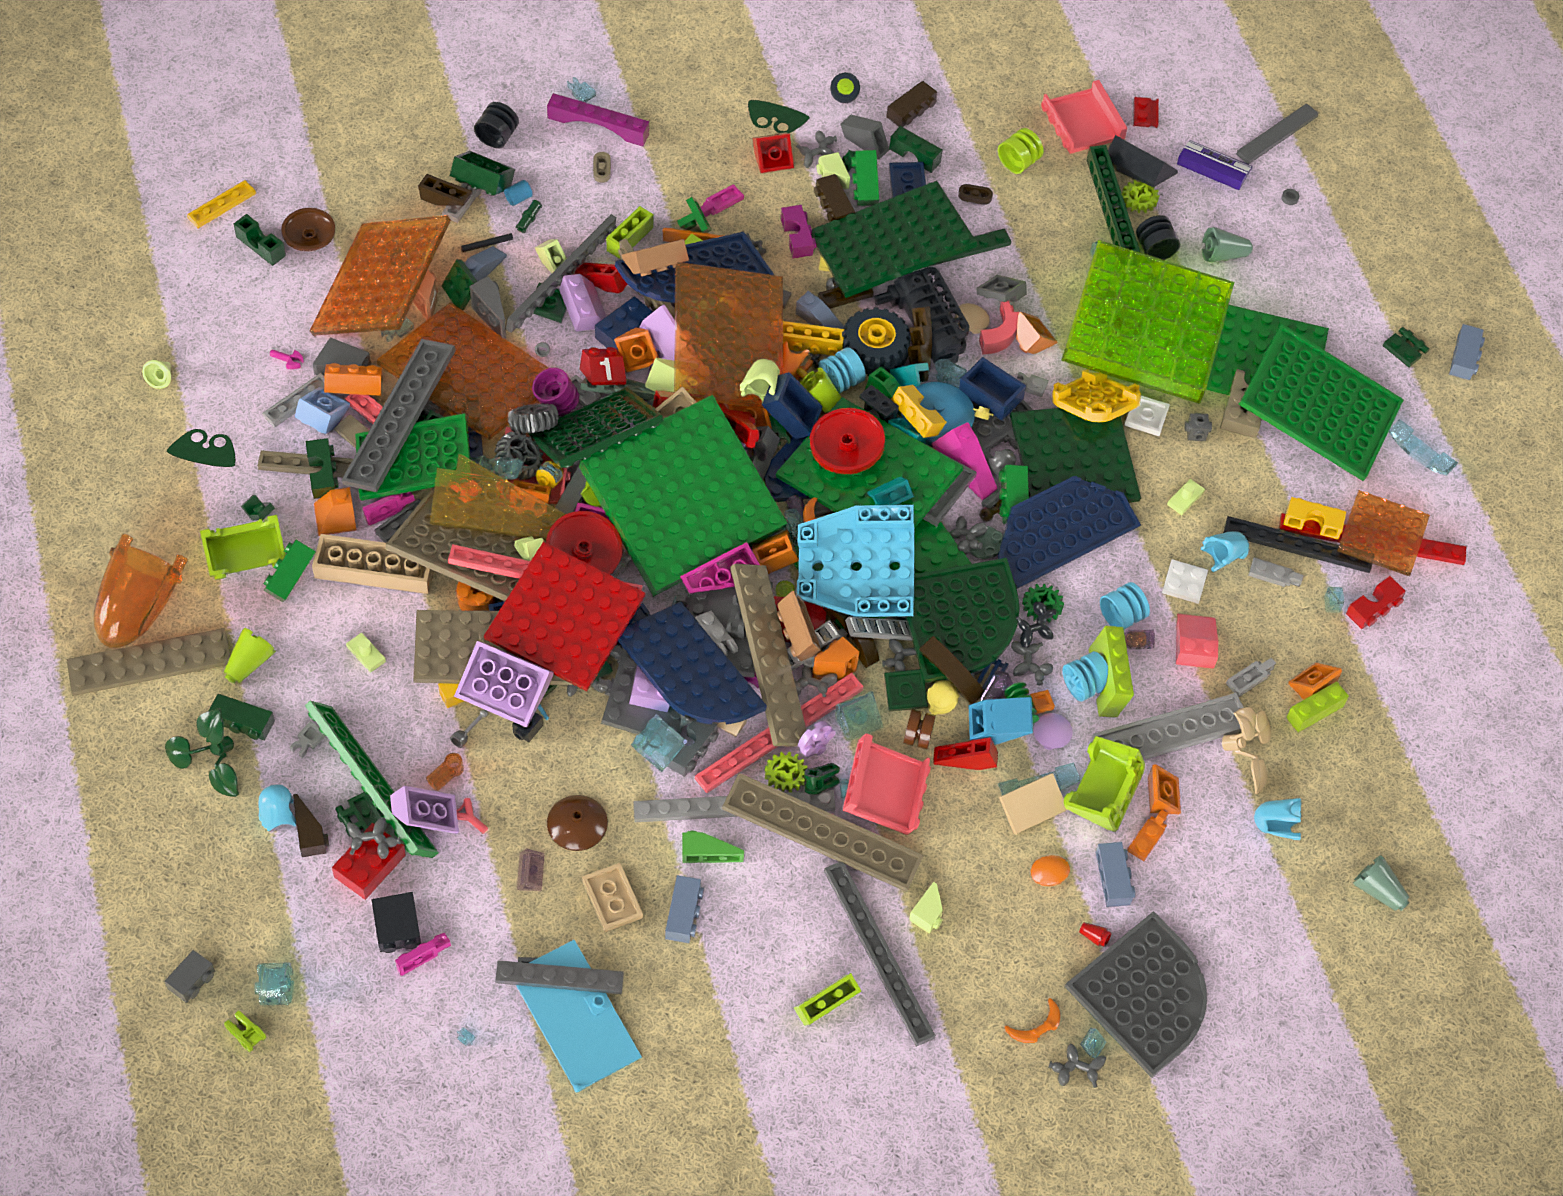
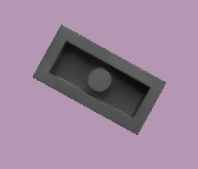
(190, 976)

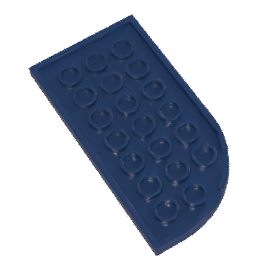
(726, 252)
(690, 668)

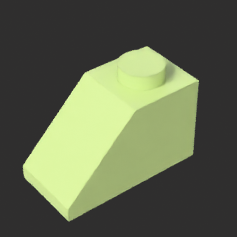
(831, 165)
(551, 254)
(928, 910)

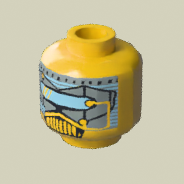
(549, 474)

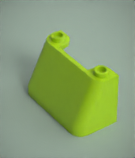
(242, 547)
(1107, 783)

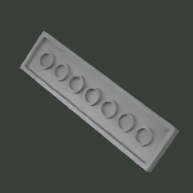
(1179, 727)

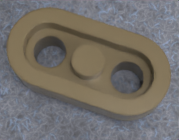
(601, 168)

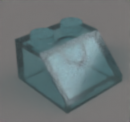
(659, 742)

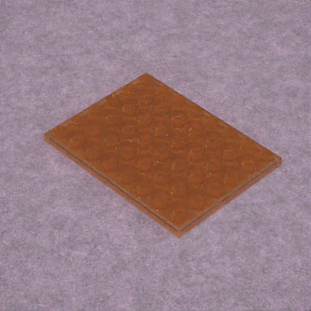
(380, 276)
(722, 328)
(483, 376)

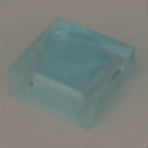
(1093, 1043)

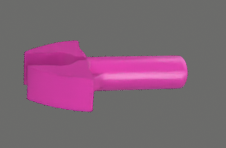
(288, 358)

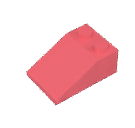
(1196, 641)

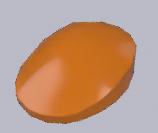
(1050, 870)

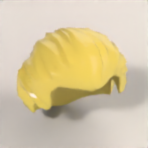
(942, 697)

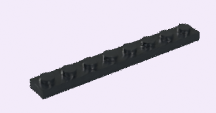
(1295, 544)

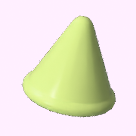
(153, 369)

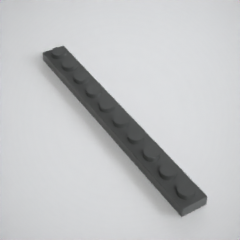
(568, 267)
(879, 954)

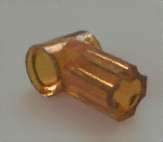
(444, 772)

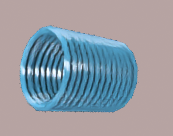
(518, 192)

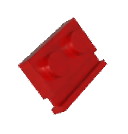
(1145, 112)

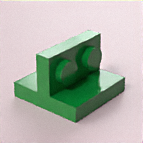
(697, 216)

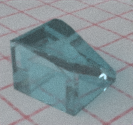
(1334, 599)

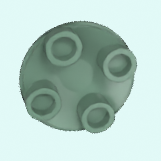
(991, 544)

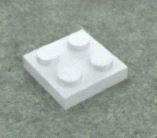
(1148, 416)
(1185, 581)

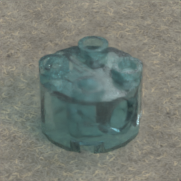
(274, 983)

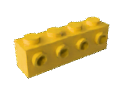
(813, 338)

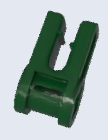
(821, 777)

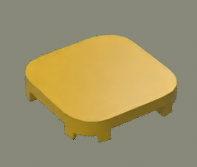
(1096, 397)

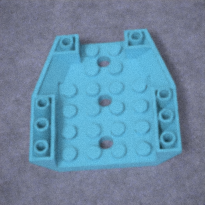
(862, 535)

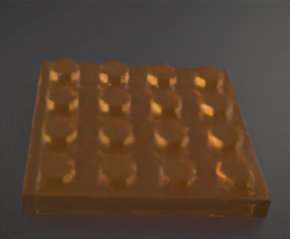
(1383, 533)

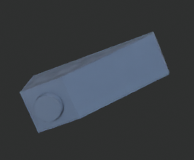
(484, 262)
(816, 312)

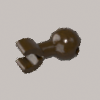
(988, 513)

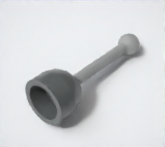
(460, 737)

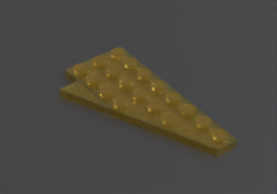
(488, 503)

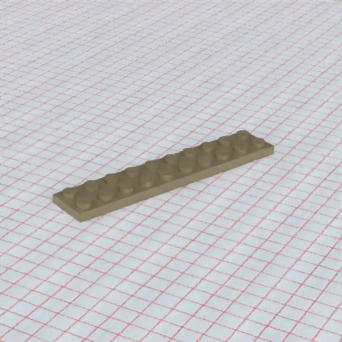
(769, 654)
(822, 832)

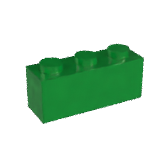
(865, 177)
(1013, 488)
(288, 570)

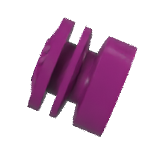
(556, 388)

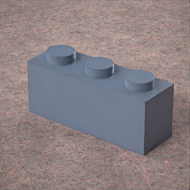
(1467, 352)
(1115, 874)
(684, 909)

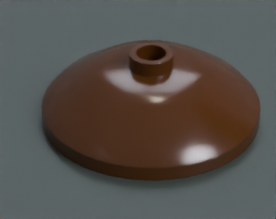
(305, 223)
(581, 832)

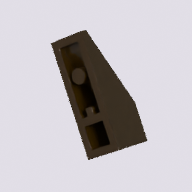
(442, 192)
(310, 832)

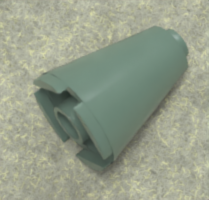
(1224, 245)
(1382, 884)

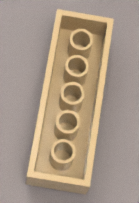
(368, 564)

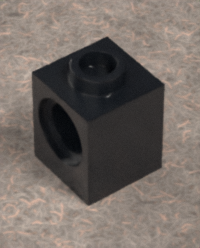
(528, 733)

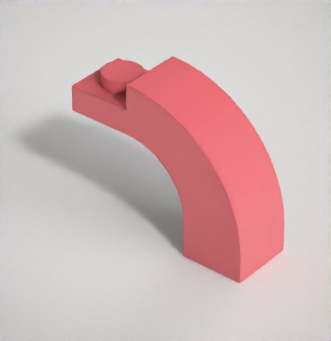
(1000, 338)

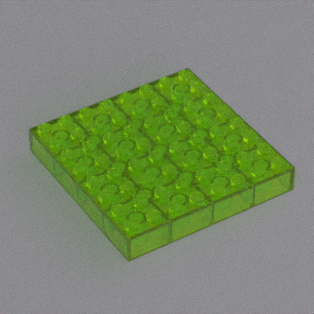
(1148, 322)

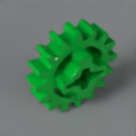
(1042, 594)

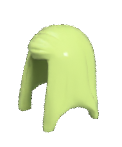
(759, 377)

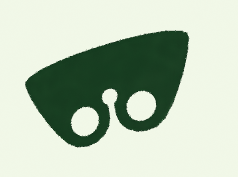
(768, 110)
(195, 452)

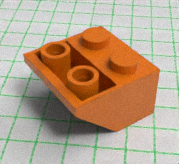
(775, 552)
(839, 659)

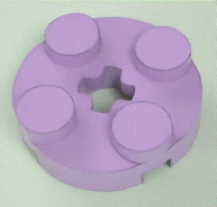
(816, 739)

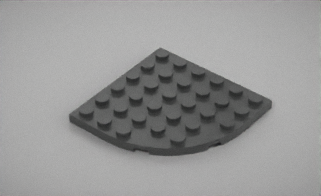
(1145, 993)

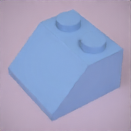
(321, 410)

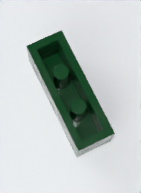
(244, 717)

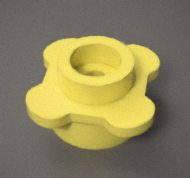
(982, 412)

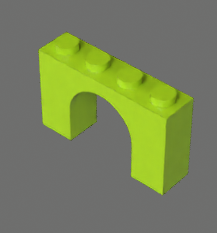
(1119, 687)

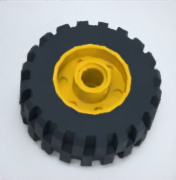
(877, 339)

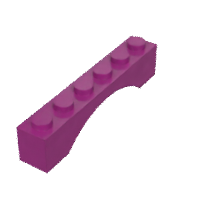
(569, 110)

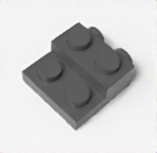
(1003, 289)

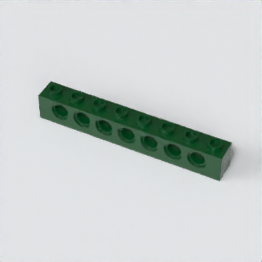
(1111, 198)

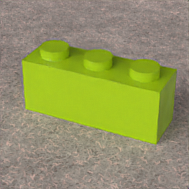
(632, 228)
(1317, 706)
(827, 999)

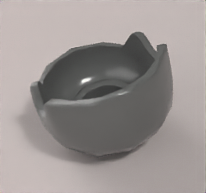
(1000, 459)

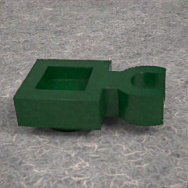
(778, 429)

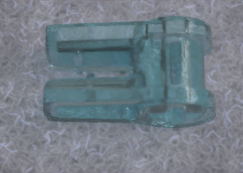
(949, 372)
(793, 520)

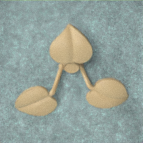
(1248, 722)

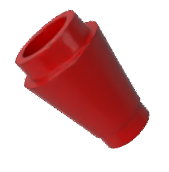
(1096, 934)

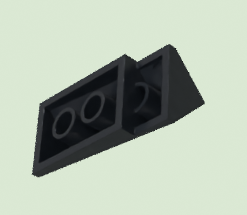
(1138, 163)

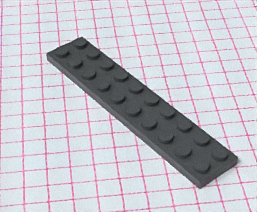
(398, 415)

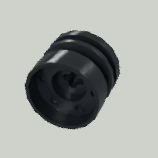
(496, 125)
(1158, 237)

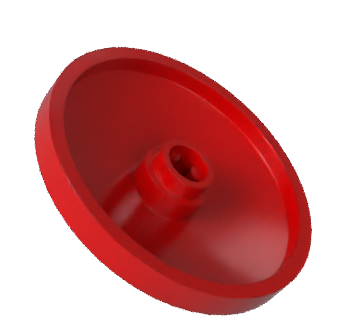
(847, 441)
(588, 539)

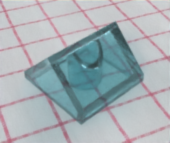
(858, 716)

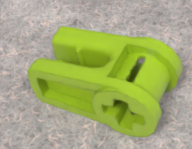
(248, 1037)

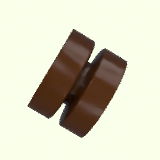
(919, 729)

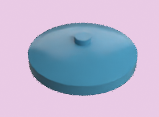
(949, 403)

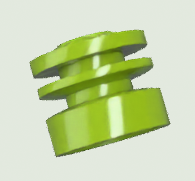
(1020, 150)

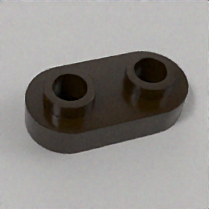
(975, 193)

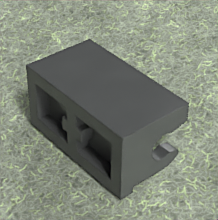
(735, 624)

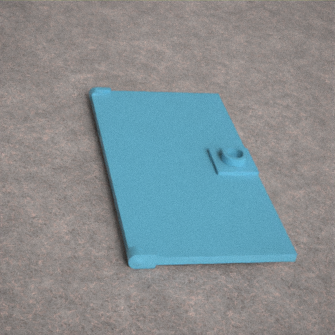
(579, 1024)

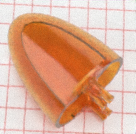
(133, 593)

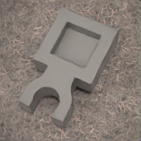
(1034, 384)
(308, 737)

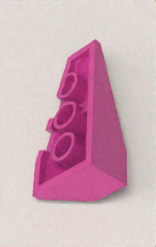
(964, 447)
(717, 572)

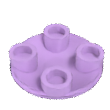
(1052, 731)

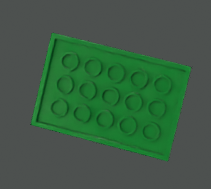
(428, 447)

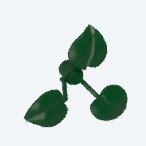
(210, 727)

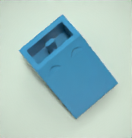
(1001, 719)

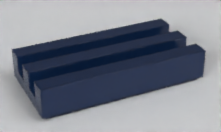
(998, 663)

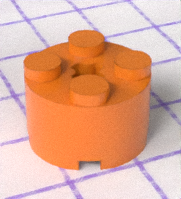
(473, 599)

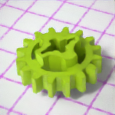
(1140, 196)
(779, 777)

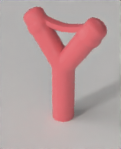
(469, 816)

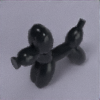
(1043, 630)

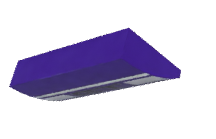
(1214, 165)

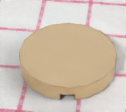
(975, 316)

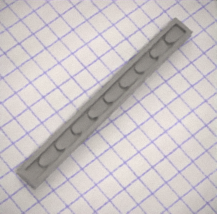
(711, 807)

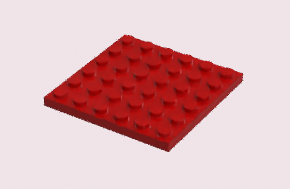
(564, 616)

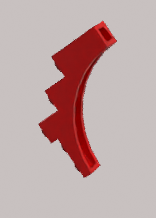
(741, 422)

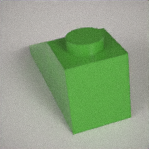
(703, 848)

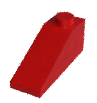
(602, 276)
(973, 754)

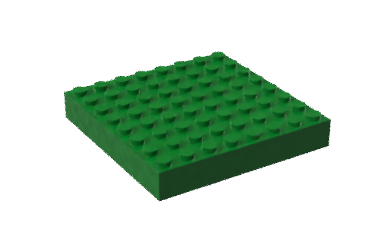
(682, 494)

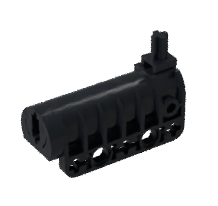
(919, 291)

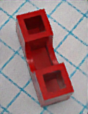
(1366, 612)

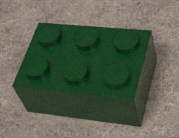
(481, 173)

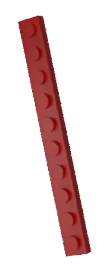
(1428, 549)

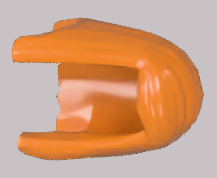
(792, 361)

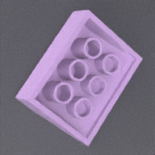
(503, 683)

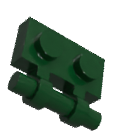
(1402, 350)
(362, 808)

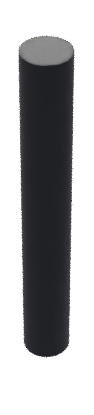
(487, 242)

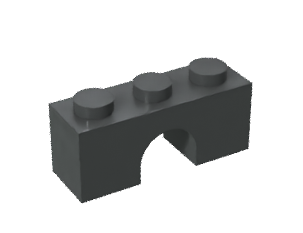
(764, 449)
(702, 735)

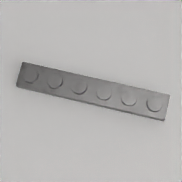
(559, 977)

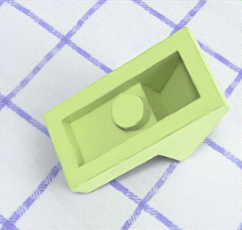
(528, 547)

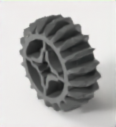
(533, 418)
(523, 449)

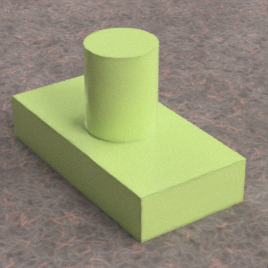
(1186, 497)
(366, 652)

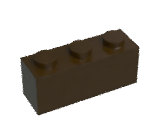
(912, 104)
(833, 198)

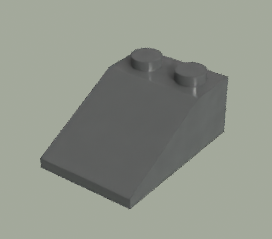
(488, 305)

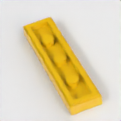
(221, 204)

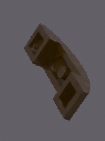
(867, 649)
(952, 669)

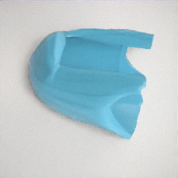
(1226, 548)
(274, 807)
(1278, 817)

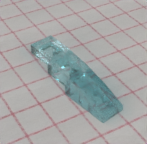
(504, 468)

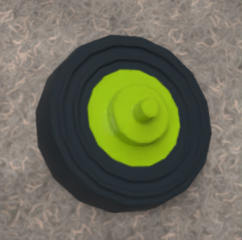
(845, 87)

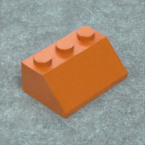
(353, 379)

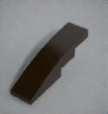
(921, 340)

